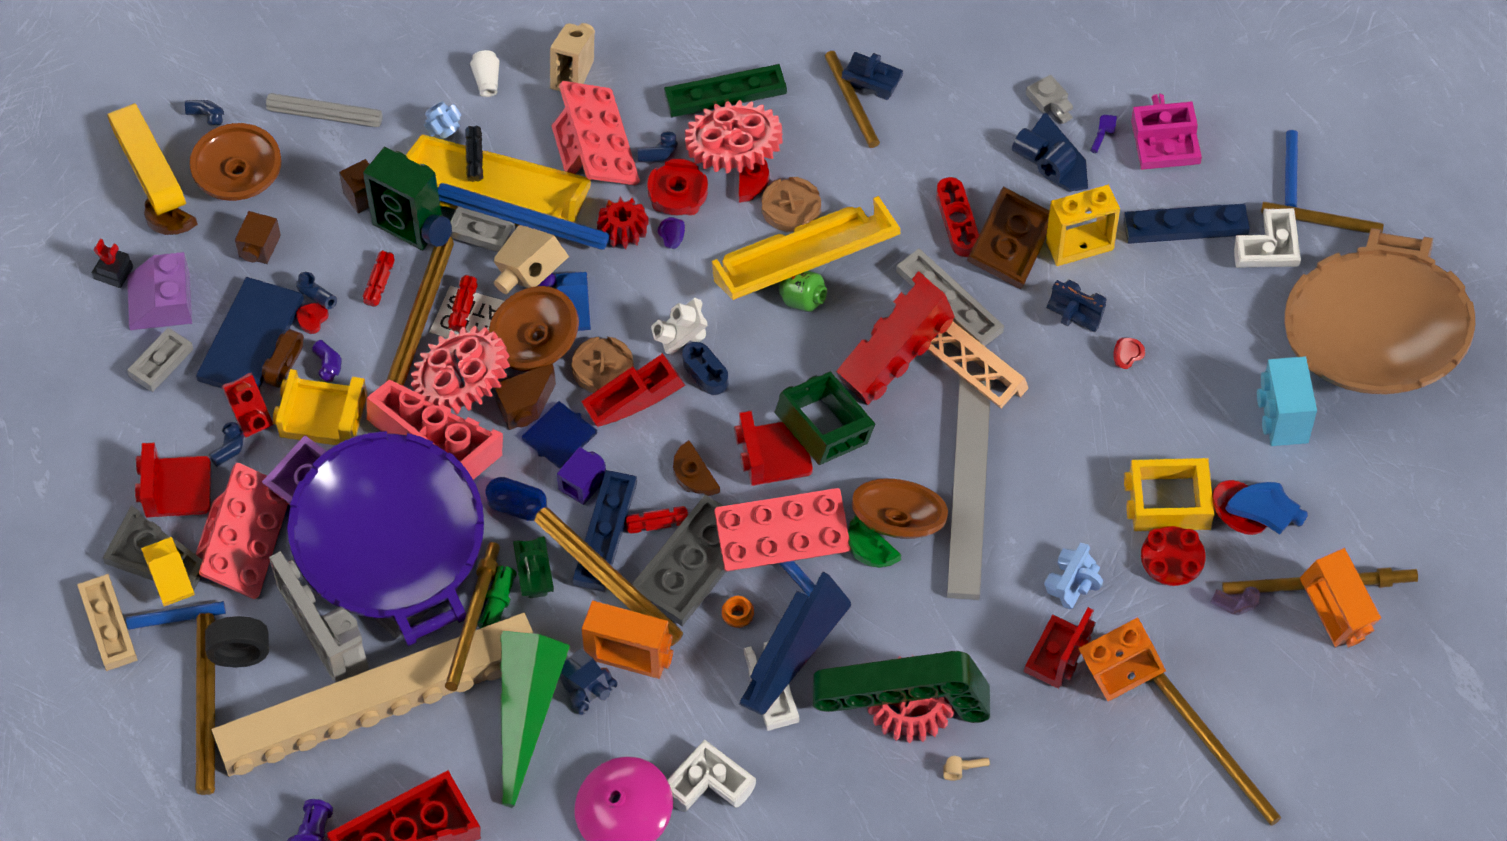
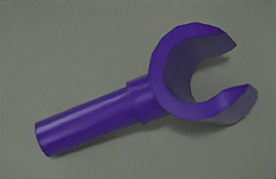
(1106, 124)

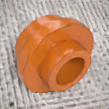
(737, 603)

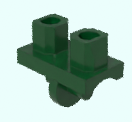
(533, 567)

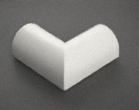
(1274, 249)
(710, 769)

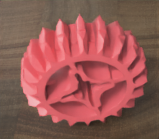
(933, 711)

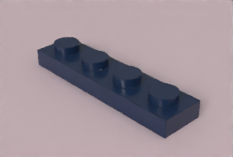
(1186, 223)
(607, 523)

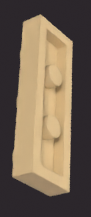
(107, 622)

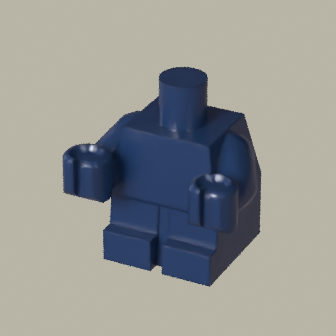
(585, 680)

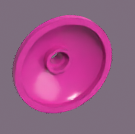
(639, 813)

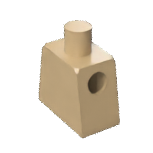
(572, 44)
(527, 258)

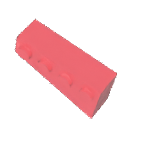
(405, 411)

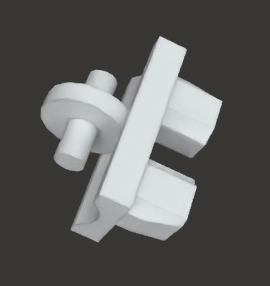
(683, 326)

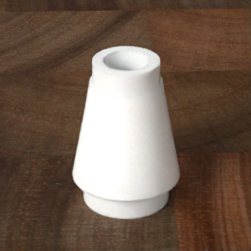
(486, 70)

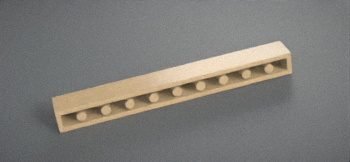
(359, 700)

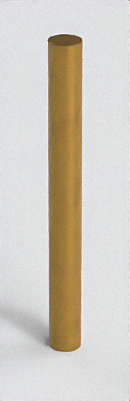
(852, 100)
(1328, 219)

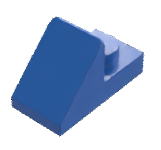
(576, 288)

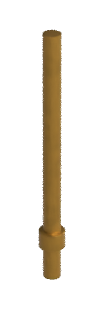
(485, 571)
(1382, 578)

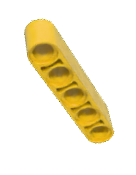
(146, 159)

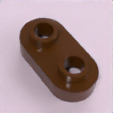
(286, 353)

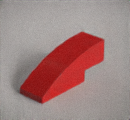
(633, 391)

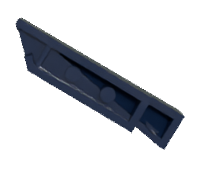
(794, 642)

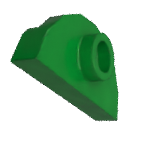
(870, 546)

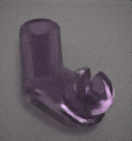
(1238, 604)

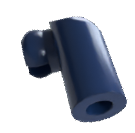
(205, 107)
(660, 151)
(315, 292)
(231, 445)

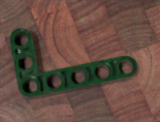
(906, 680)

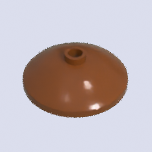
(235, 150)
(532, 315)
(899, 508)

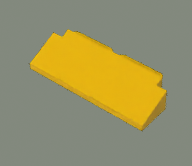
(505, 178)
(803, 250)

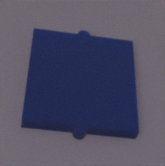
(559, 434)

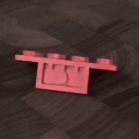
(593, 135)
(782, 529)
(241, 532)

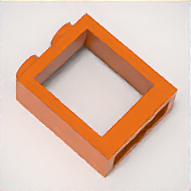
(1340, 598)
(627, 639)
(1111, 670)

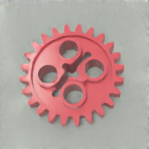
(733, 136)
(480, 364)

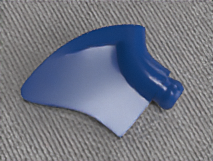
(1268, 505)

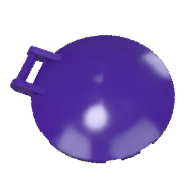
(388, 529)

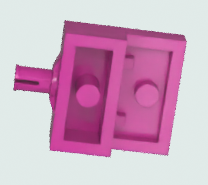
(1166, 134)

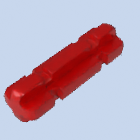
(378, 278)
(462, 303)
(656, 519)

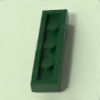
(742, 86)

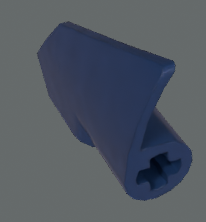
(1053, 154)

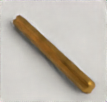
(419, 313)
(601, 569)
(204, 711)

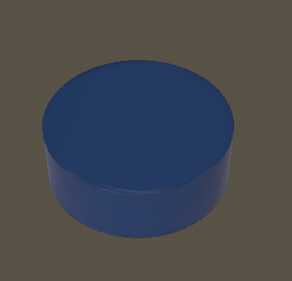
(436, 230)

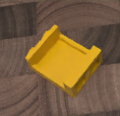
(319, 409)

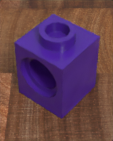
(581, 475)

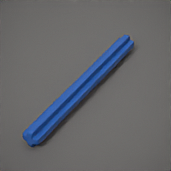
(523, 216)

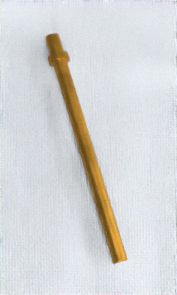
(1217, 749)

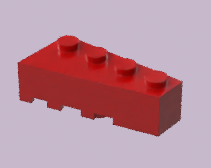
(897, 340)
(421, 814)

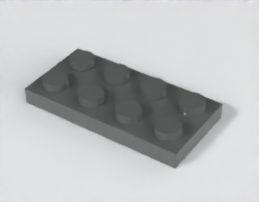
(685, 565)

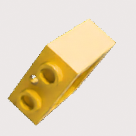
(1096, 236)
(1193, 518)

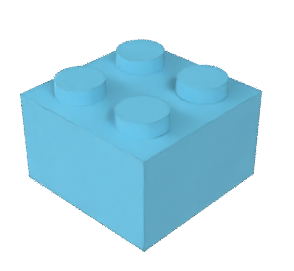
(1287, 401)

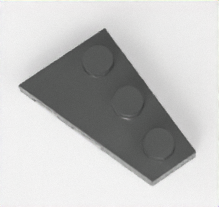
(137, 533)

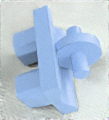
(1079, 576)

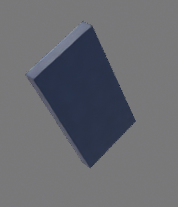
(249, 332)

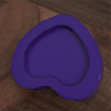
(671, 231)

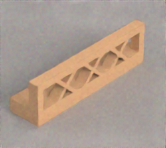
(974, 351)

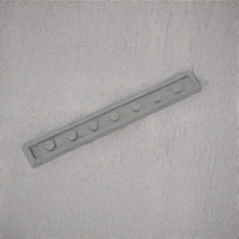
(968, 493)

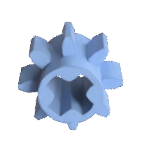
(442, 120)

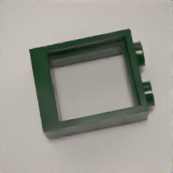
(825, 447)

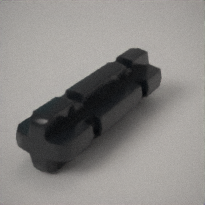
(474, 153)

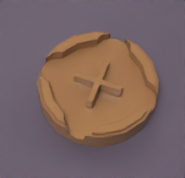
(790, 203)
(600, 362)

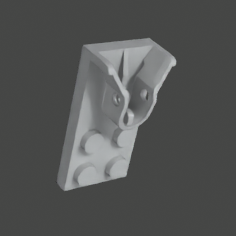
(331, 635)

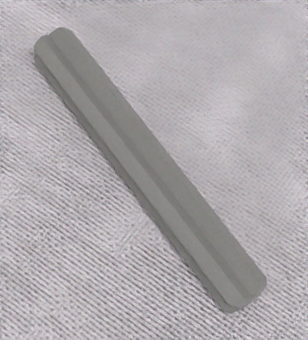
(324, 110)

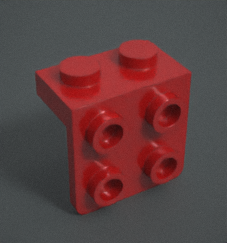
(770, 451)
(172, 484)
(1058, 650)

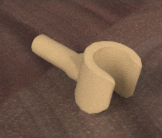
(954, 765)

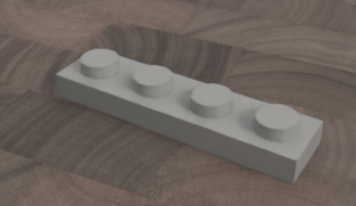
(967, 311)

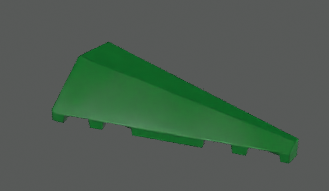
(529, 678)

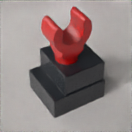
(112, 266)

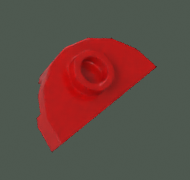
(753, 181)

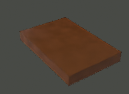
(1011, 238)

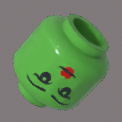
(804, 291)

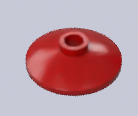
(1221, 496)

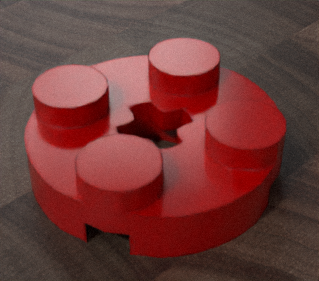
(677, 202)

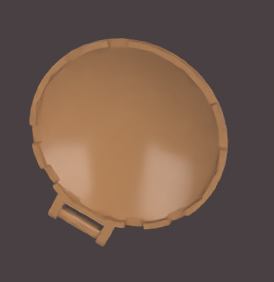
(1380, 317)

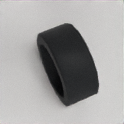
(237, 641)

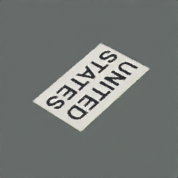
(479, 316)

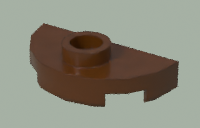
(169, 223)
(692, 472)

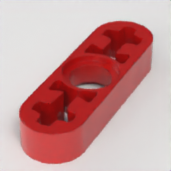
(960, 205)

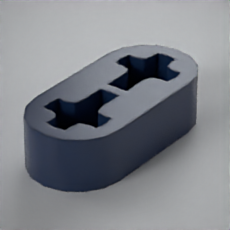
(700, 371)

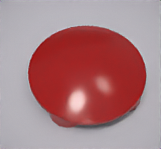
(1173, 555)

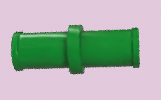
(498, 596)

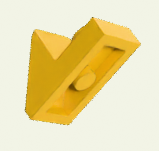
(168, 571)

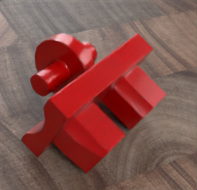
(247, 405)

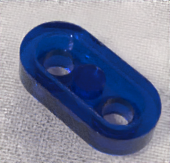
(518, 498)

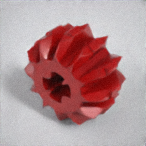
(623, 222)

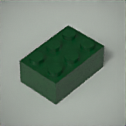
(401, 195)

